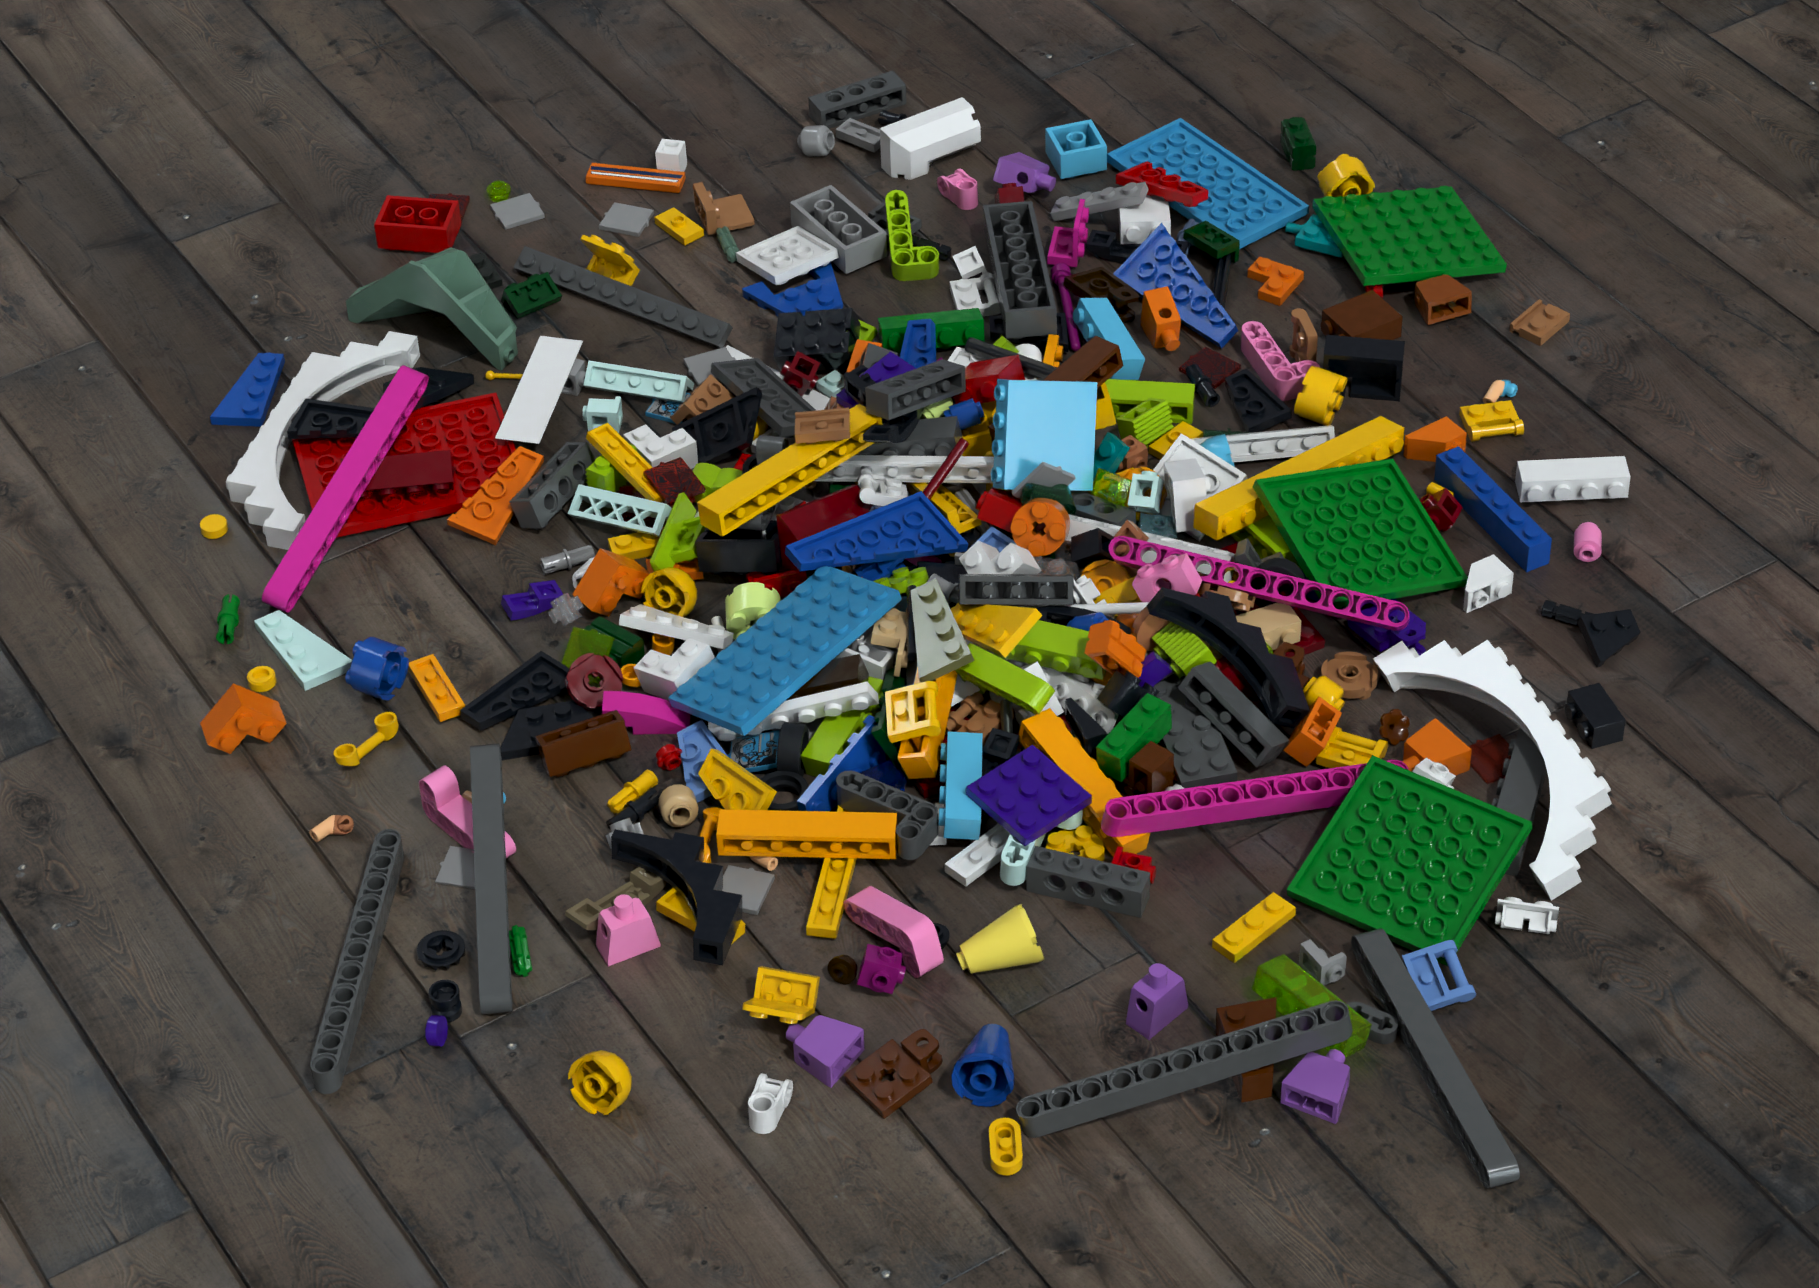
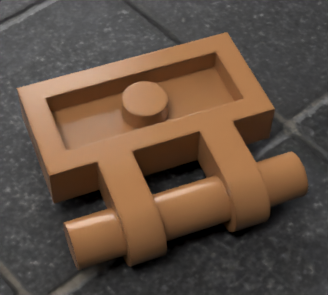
(982, 719)

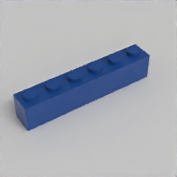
(1493, 509)

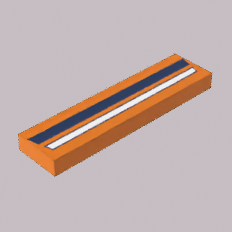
(635, 177)

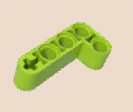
(907, 262)
(1006, 680)

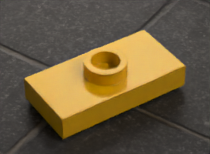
(679, 226)
(1162, 445)

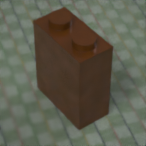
(1363, 318)

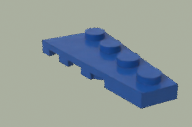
(859, 756)

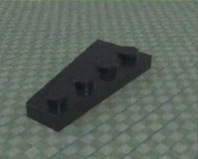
(521, 689)

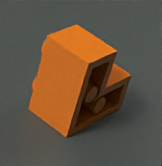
(608, 579)
(240, 714)

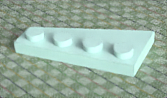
(301, 651)

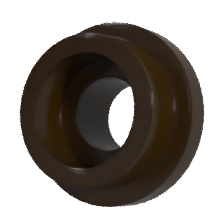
(842, 969)

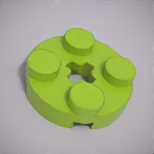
(903, 578)

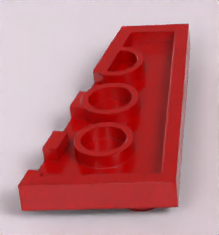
(1164, 185)

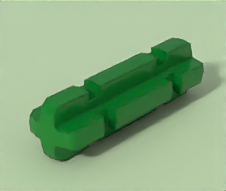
(520, 951)

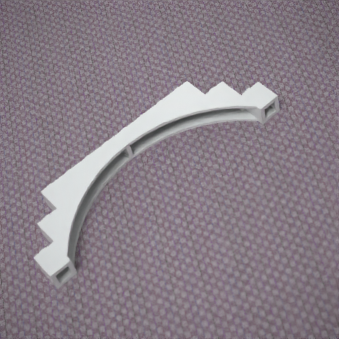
(323, 379)
(1572, 783)

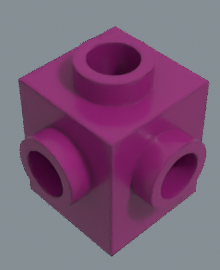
(881, 969)

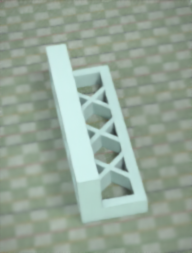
(637, 381)
(619, 503)

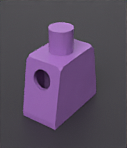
(1024, 172)
(1156, 1001)
(826, 1047)
(1318, 1085)

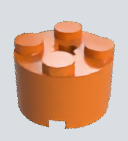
(1038, 511)

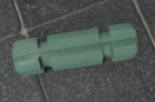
(727, 243)

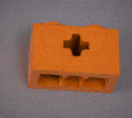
(1313, 732)

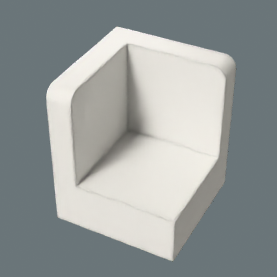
(671, 155)
(969, 263)

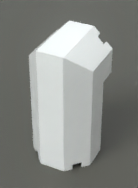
(928, 136)

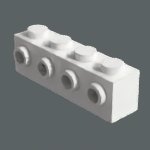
(1572, 479)

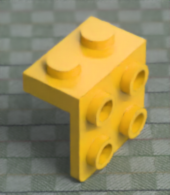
(610, 260)
(783, 995)

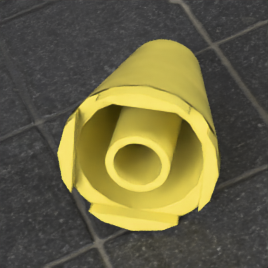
(1001, 944)

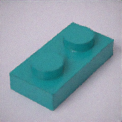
(1109, 454)

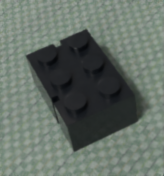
(820, 334)
(1371, 363)
(740, 551)

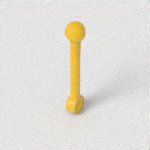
(490, 375)

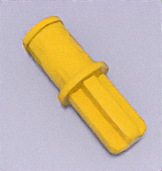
(632, 791)

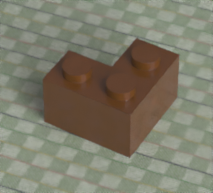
(1149, 771)

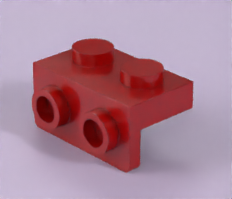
(783, 581)

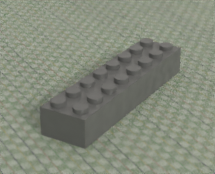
(1019, 270)

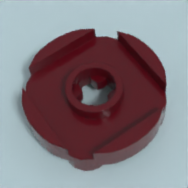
(597, 666)

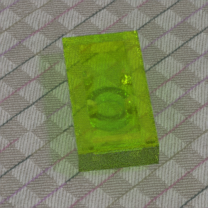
(1111, 486)

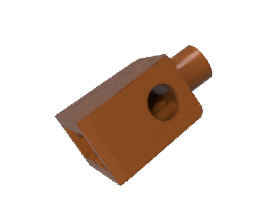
(1442, 299)

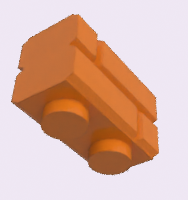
(1114, 648)

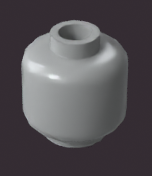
(816, 140)

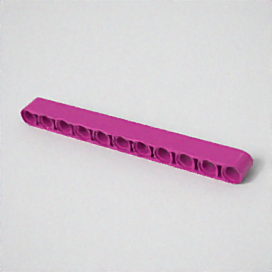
(345, 489)
(1273, 582)
(1230, 801)

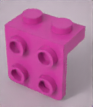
(1068, 243)

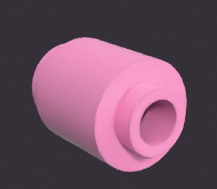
(1587, 542)

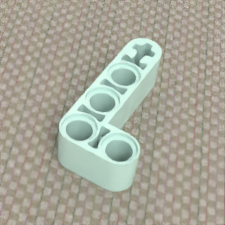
(1016, 856)

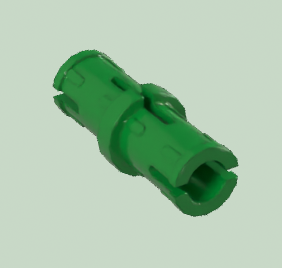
(228, 619)

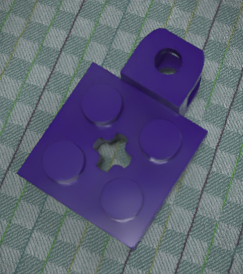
(1384, 638)

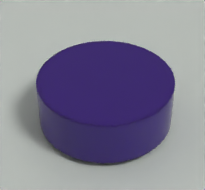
(436, 1030)

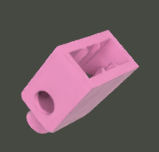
(625, 930)

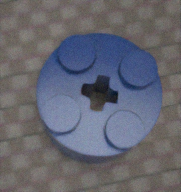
(377, 668)

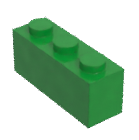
(1144, 723)

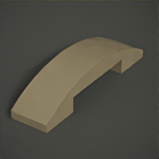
(642, 885)

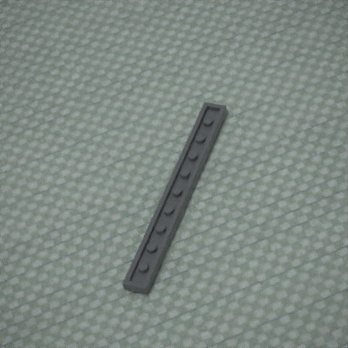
(625, 298)

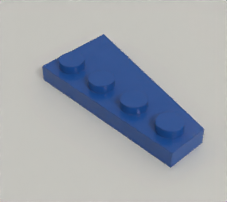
(919, 343)
(251, 394)

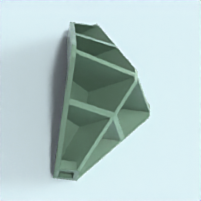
(448, 286)

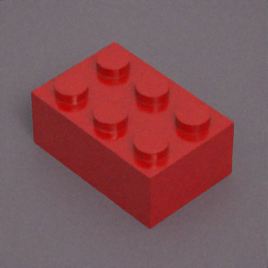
(417, 224)

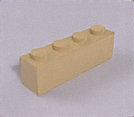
(1277, 622)

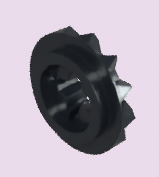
(434, 942)

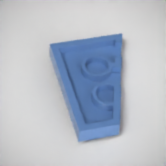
(696, 743)

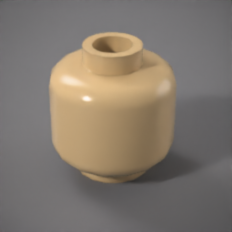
(678, 805)

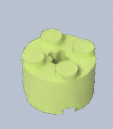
(747, 605)

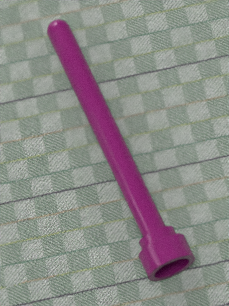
(1058, 274)

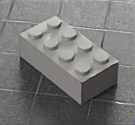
(842, 225)

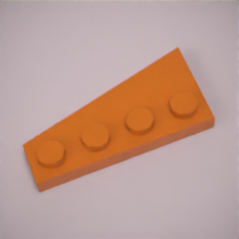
(489, 509)

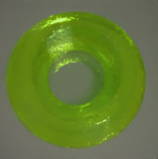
(498, 191)

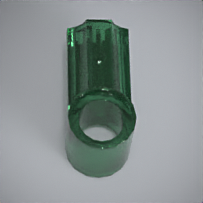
(1057, 492)

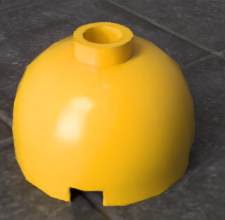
(670, 591)
(600, 1081)

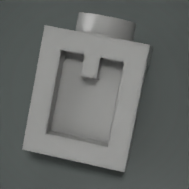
(1319, 966)

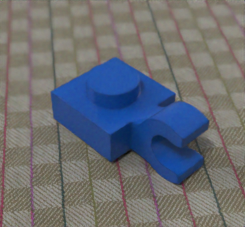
(879, 570)

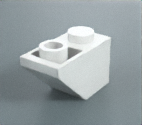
(1487, 582)

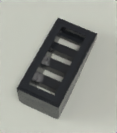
(1084, 727)

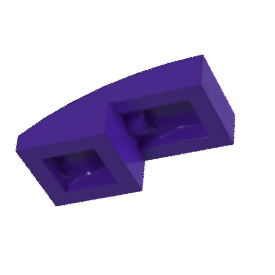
(531, 602)

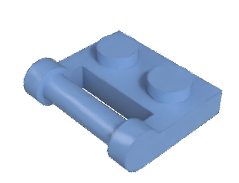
(1429, 978)

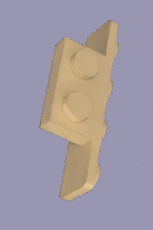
(892, 632)

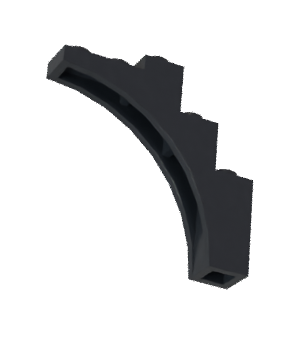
(1243, 645)
(699, 883)

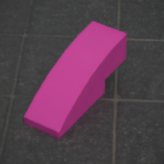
(646, 713)

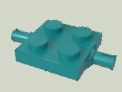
(1314, 236)

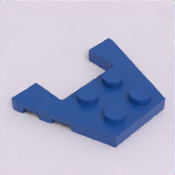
(812, 296)

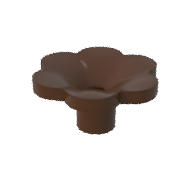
(1394, 726)

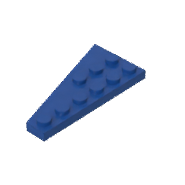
(1162, 264)
(902, 528)

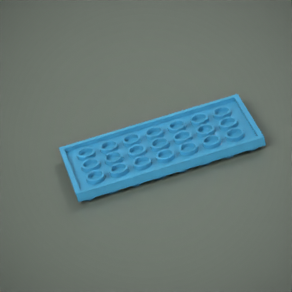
(1238, 195)
(784, 649)

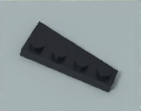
(328, 420)

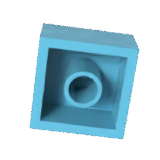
(1076, 149)

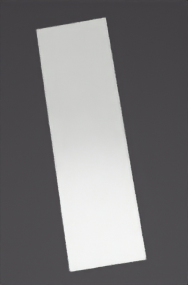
(539, 389)

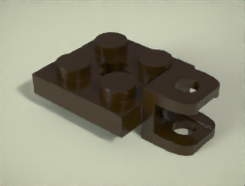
(1104, 284)

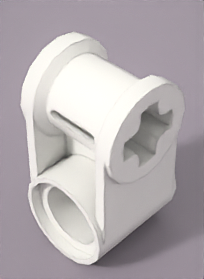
(768, 1103)

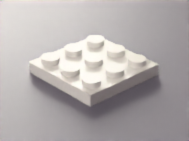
(787, 255)
(1220, 473)

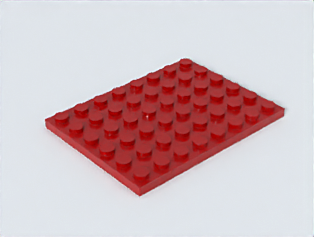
(461, 426)

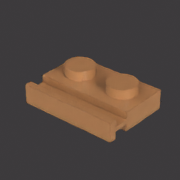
(1539, 322)
(822, 425)

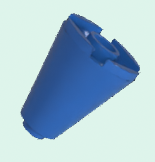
(985, 1068)

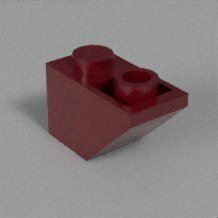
(1009, 193)

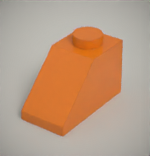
(1433, 440)

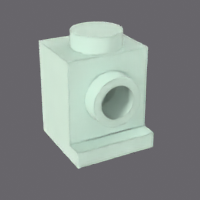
(602, 412)
(1139, 485)

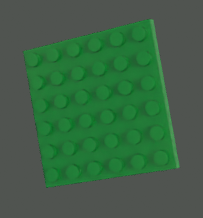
(1408, 235)
(1360, 531)
(1409, 858)

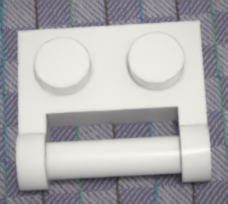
(966, 294)
(880, 492)

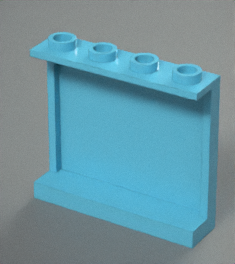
(1044, 424)

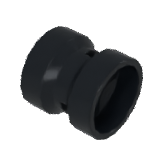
(445, 999)

